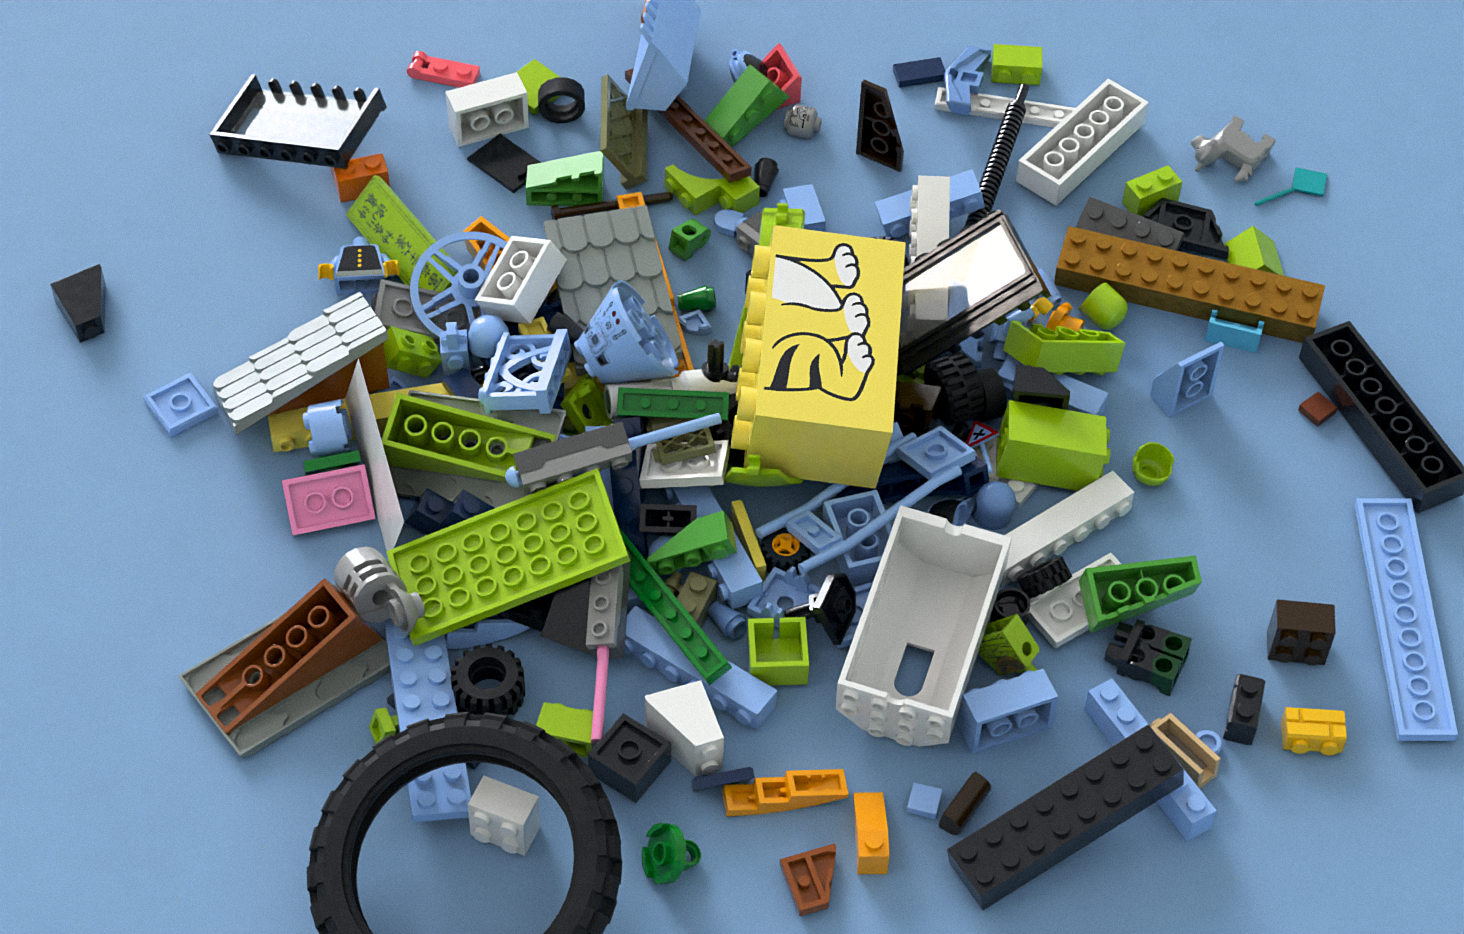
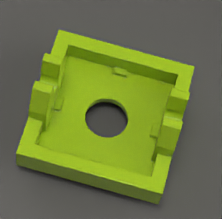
(589, 394)

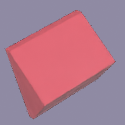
(784, 74)

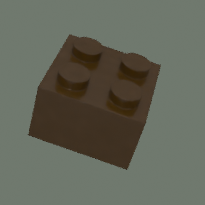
(1301, 632)

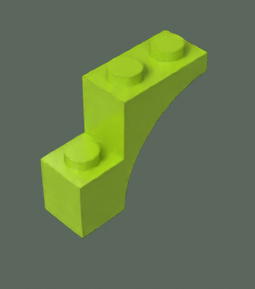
(702, 193)

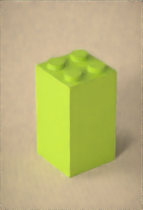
(1051, 446)

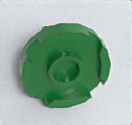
(666, 853)

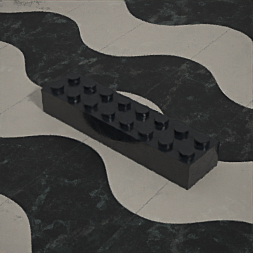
(1383, 416)
(1065, 816)

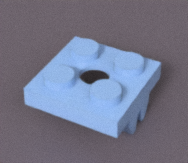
(781, 585)

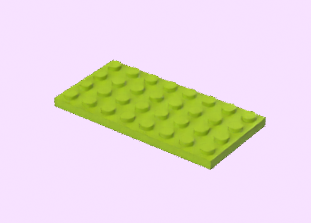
(510, 555)

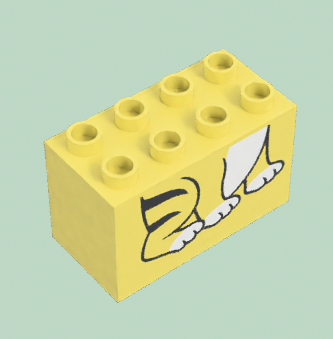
(820, 355)

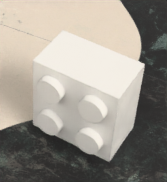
(504, 816)

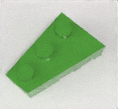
(745, 106)
(566, 181)

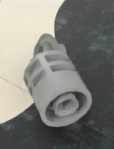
(376, 589)

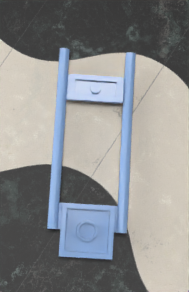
(933, 455)

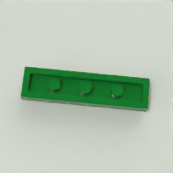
(671, 403)

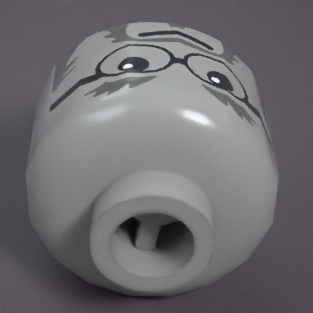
(802, 121)

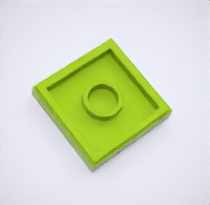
(532, 77)

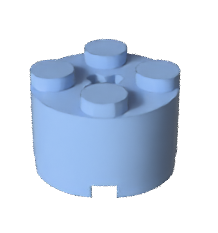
(328, 428)

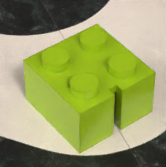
(780, 659)

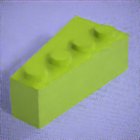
(1064, 349)

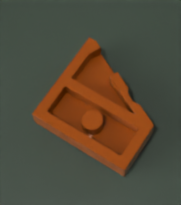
(810, 878)

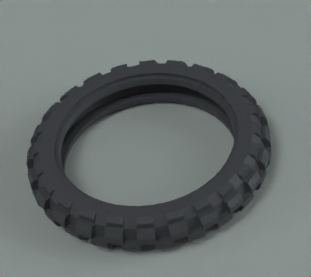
(452, 741)

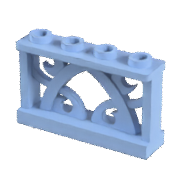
(526, 393)

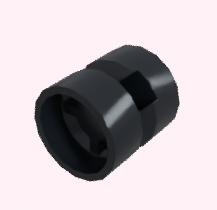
(1011, 602)

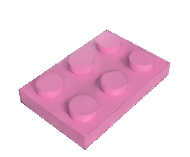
(328, 499)

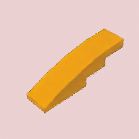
(786, 793)

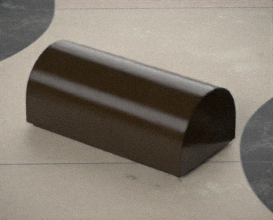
(965, 804)

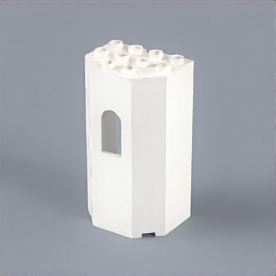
(930, 595)

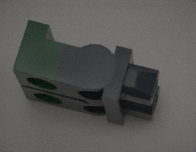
(1149, 654)

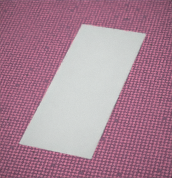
(374, 458)

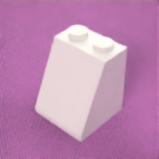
(689, 724)

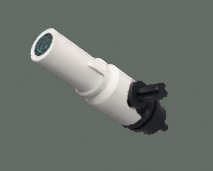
(713, 377)

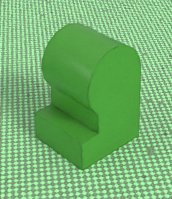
(688, 238)

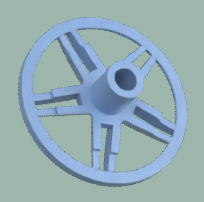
(465, 283)

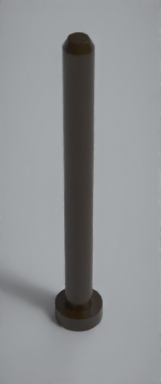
(584, 209)

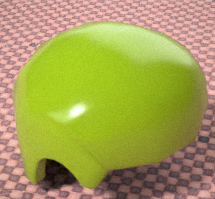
(1152, 464)

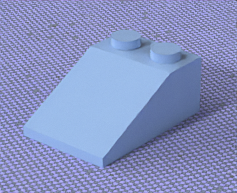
(1187, 381)

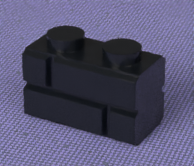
(1244, 709)

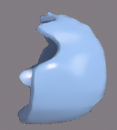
(485, 334)

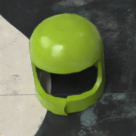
(1105, 307)

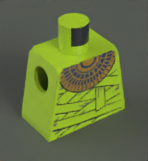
(1009, 646)

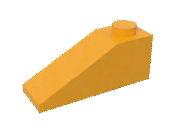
(871, 833)

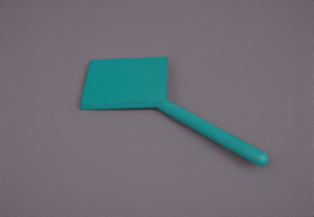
(1303, 181)

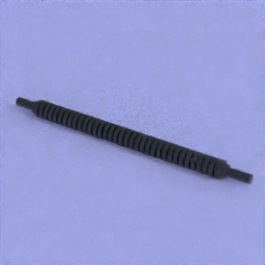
(1000, 154)

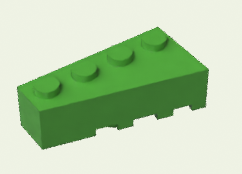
(1131, 589)

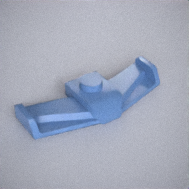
(964, 79)

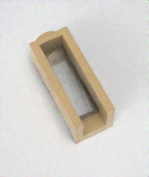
(1188, 749)

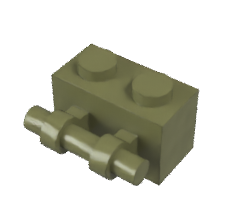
(695, 595)

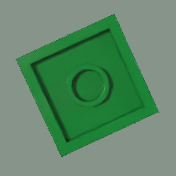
(331, 462)

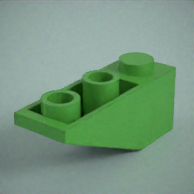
(699, 542)

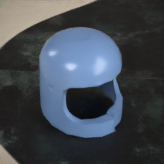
(994, 505)

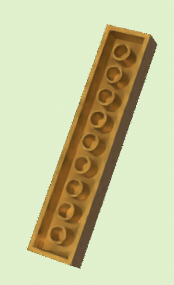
(1189, 284)

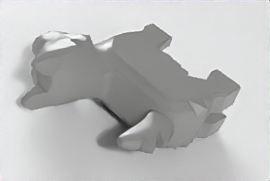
(1234, 147)

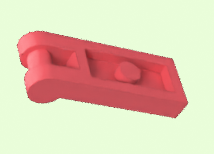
(442, 70)

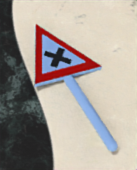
(978, 436)

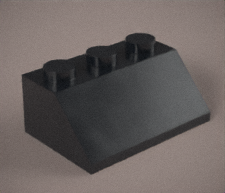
(1039, 387)

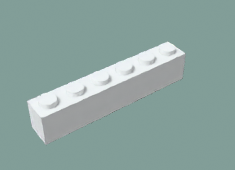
(1066, 523)

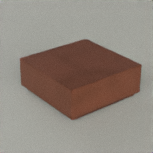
(1317, 409)

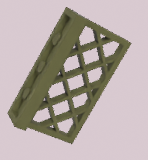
(625, 134)

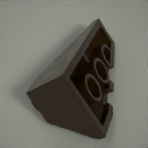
(877, 128)

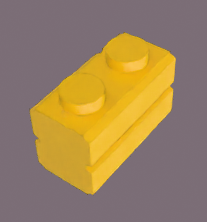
(1313, 730)

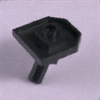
(831, 606)

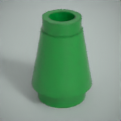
(699, 298)

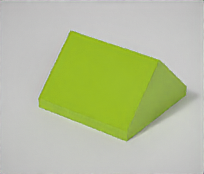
(1254, 251)

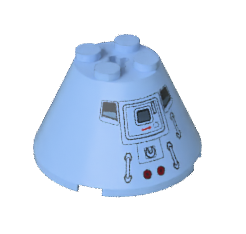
(625, 341)

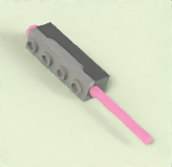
(606, 632)

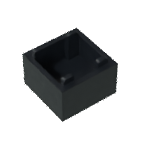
(629, 757)

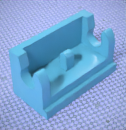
(1233, 334)

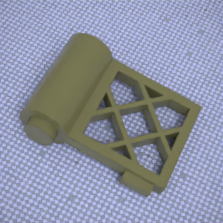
(684, 451)

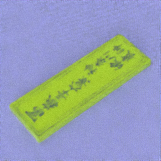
(397, 232)

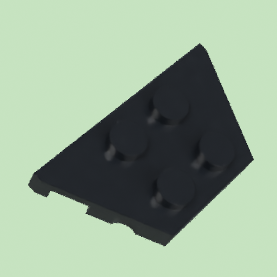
(1196, 222)

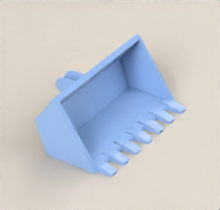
(663, 54)

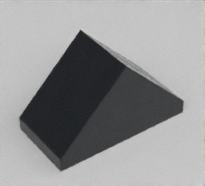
(665, 518)

